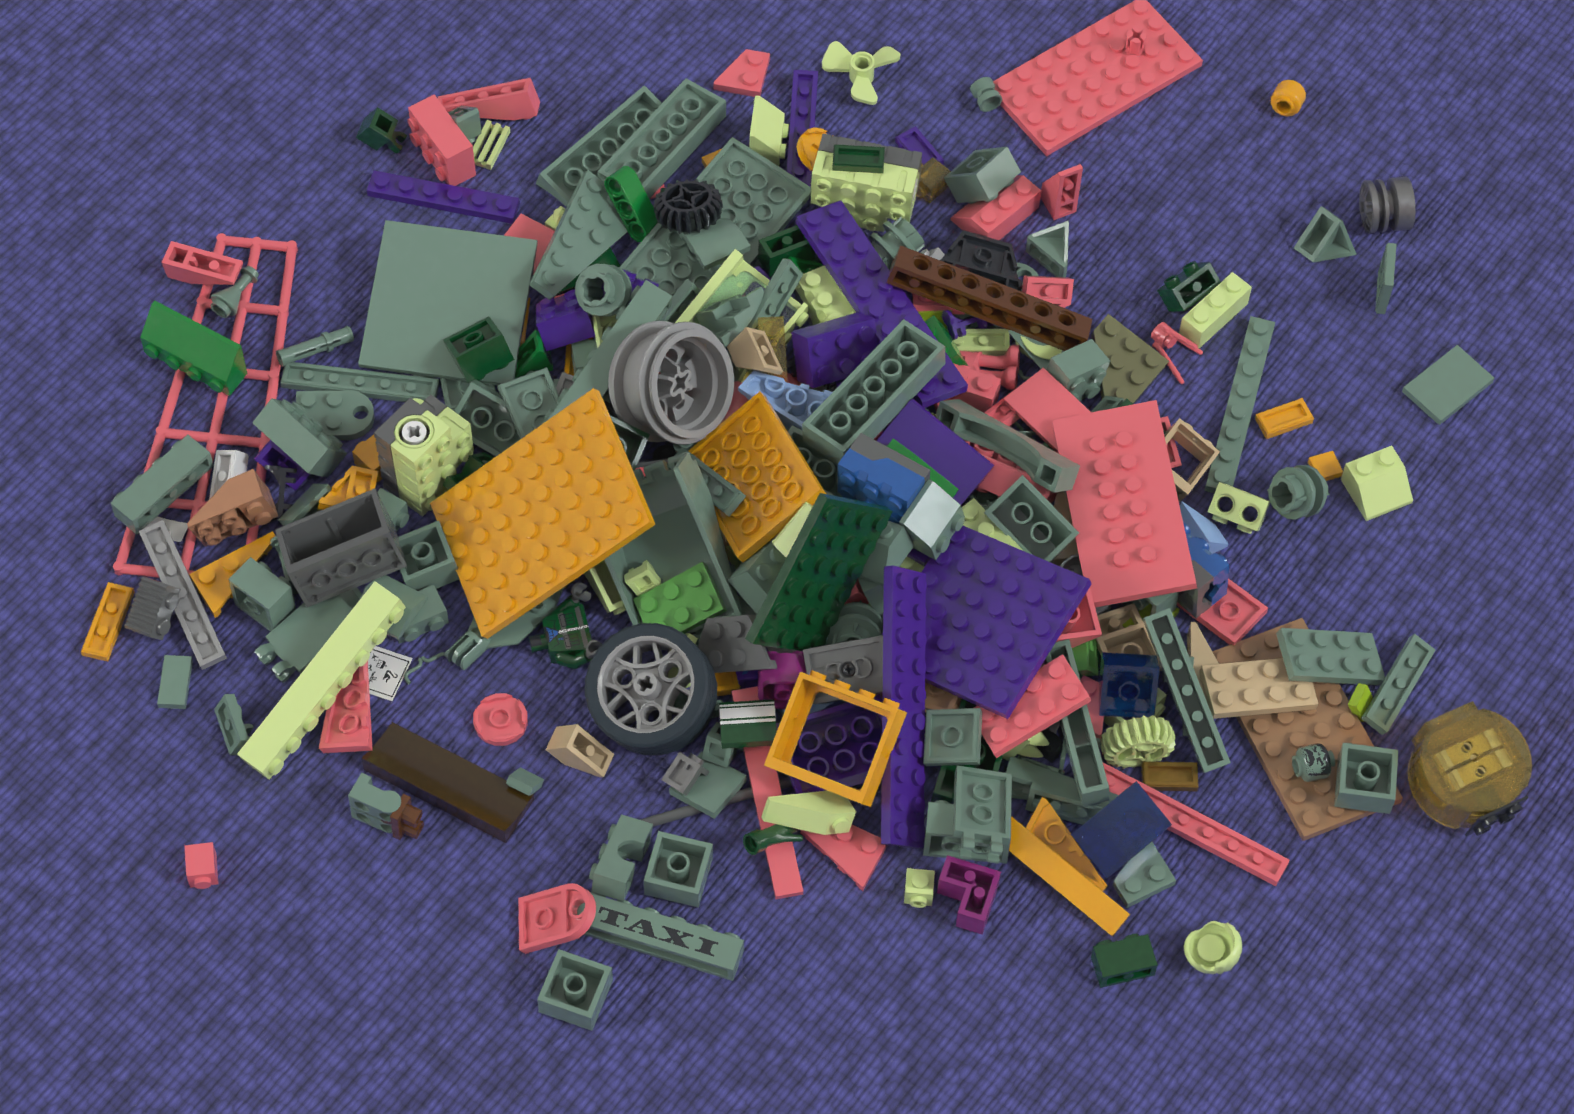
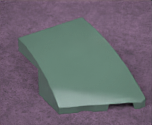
(716, 243)
(730, 316)

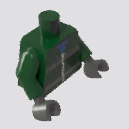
(567, 632)

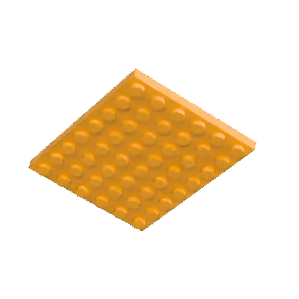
(542, 513)

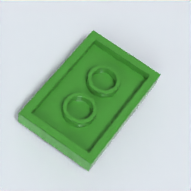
(682, 600)

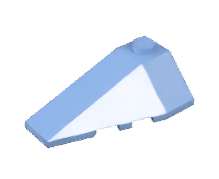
(790, 401)

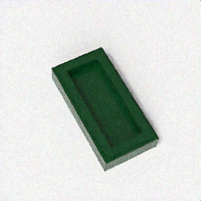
(858, 158)

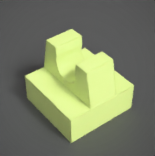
(642, 578)

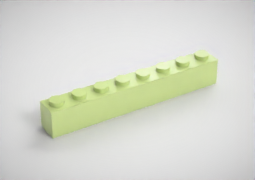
(322, 681)

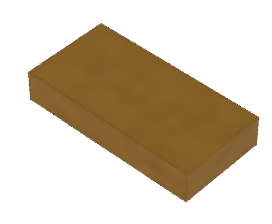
(1170, 776)

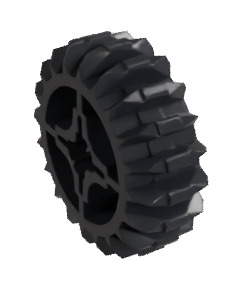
(688, 206)

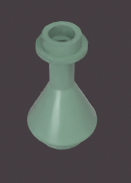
(226, 302)

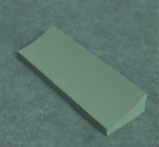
(668, 136)
(597, 145)

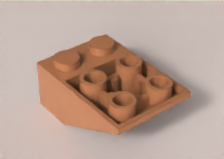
(234, 509)

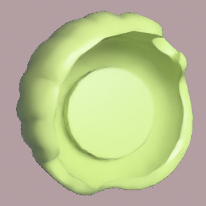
(1213, 948)

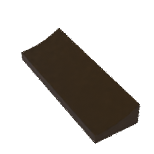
(447, 782)

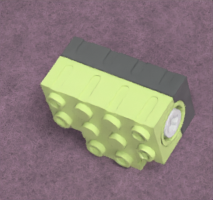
(867, 195)
(421, 449)

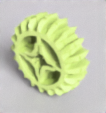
(1137, 741)

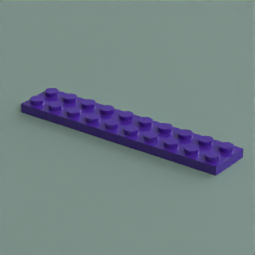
(863, 281)
(904, 683)

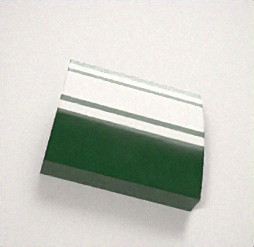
(747, 723)

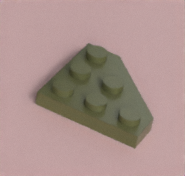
(1131, 363)

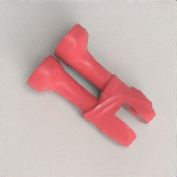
(1008, 363)

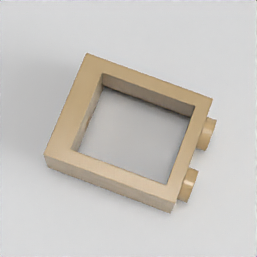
(1198, 447)

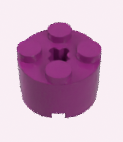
(780, 682)

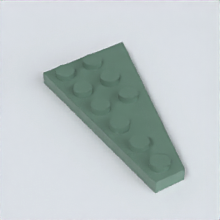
(582, 235)

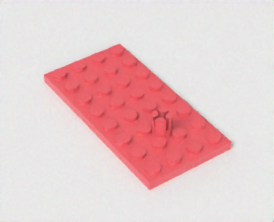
(1095, 75)

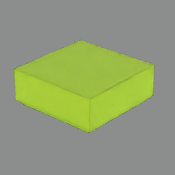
(1360, 700)

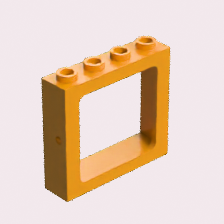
(794, 720)

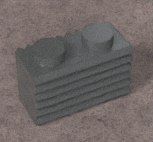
(152, 608)

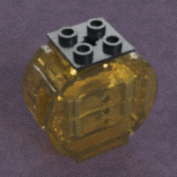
(1469, 769)

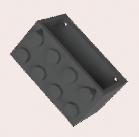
(340, 548)

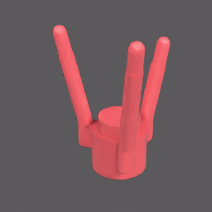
(1167, 337)

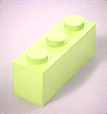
(1215, 310)

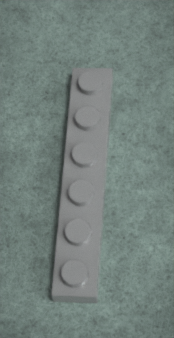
(190, 608)

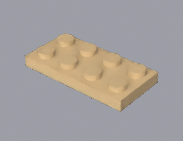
(1254, 689)

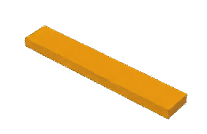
(1066, 879)

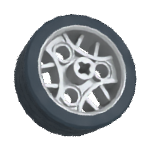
(651, 689)

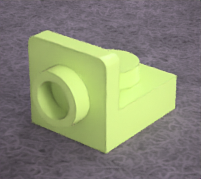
(919, 887)

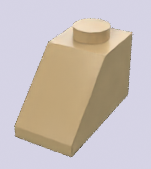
(754, 352)
(579, 750)

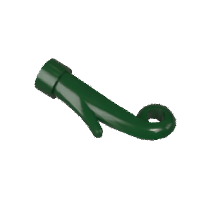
(759, 840)

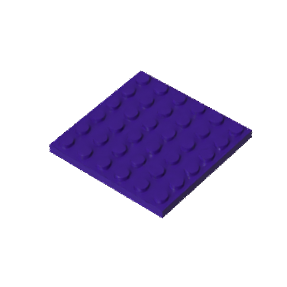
(993, 618)

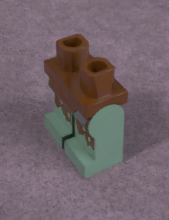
(384, 809)

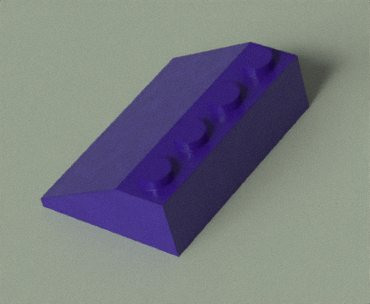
(939, 448)
(837, 745)

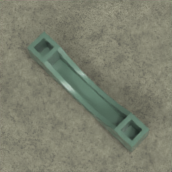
(1037, 460)

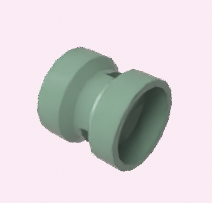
(985, 92)

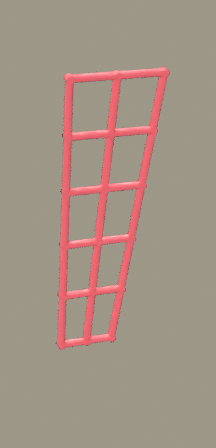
(214, 437)

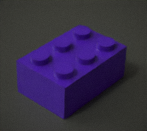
(833, 348)

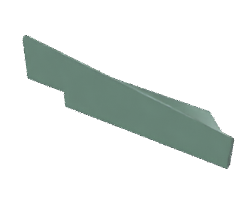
(1034, 782)

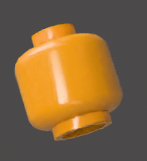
(1288, 98)

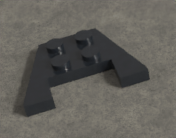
(985, 258)

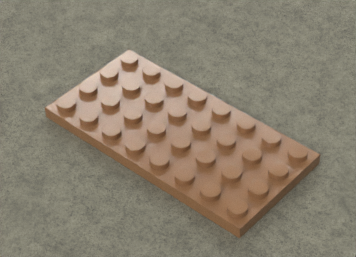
(1279, 735)

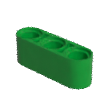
(631, 202)

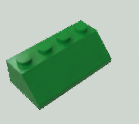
(193, 349)

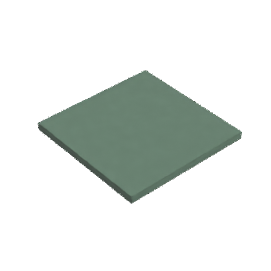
(438, 284)

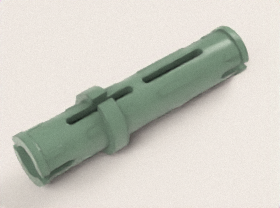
(324, 342)

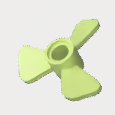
(860, 68)

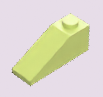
(812, 812)

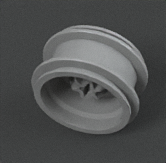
(688, 392)

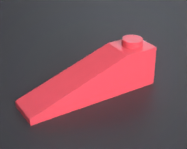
(501, 101)

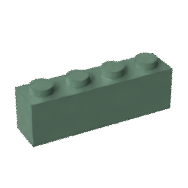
(161, 484)

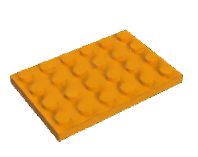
(764, 464)

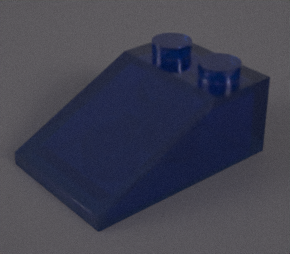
(1121, 829)

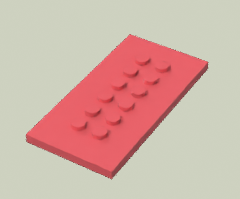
(1125, 504)

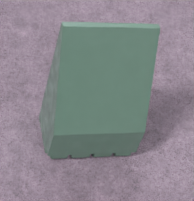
(682, 536)

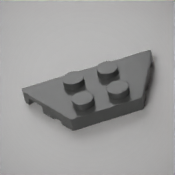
(727, 648)

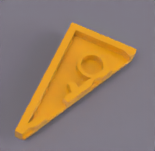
(213, 578)
(1052, 831)

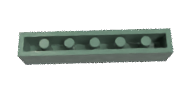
(1186, 690)

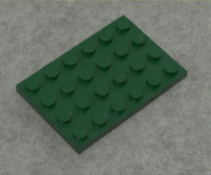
(819, 573)

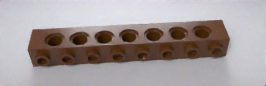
(988, 300)

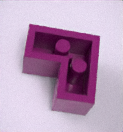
(975, 889)

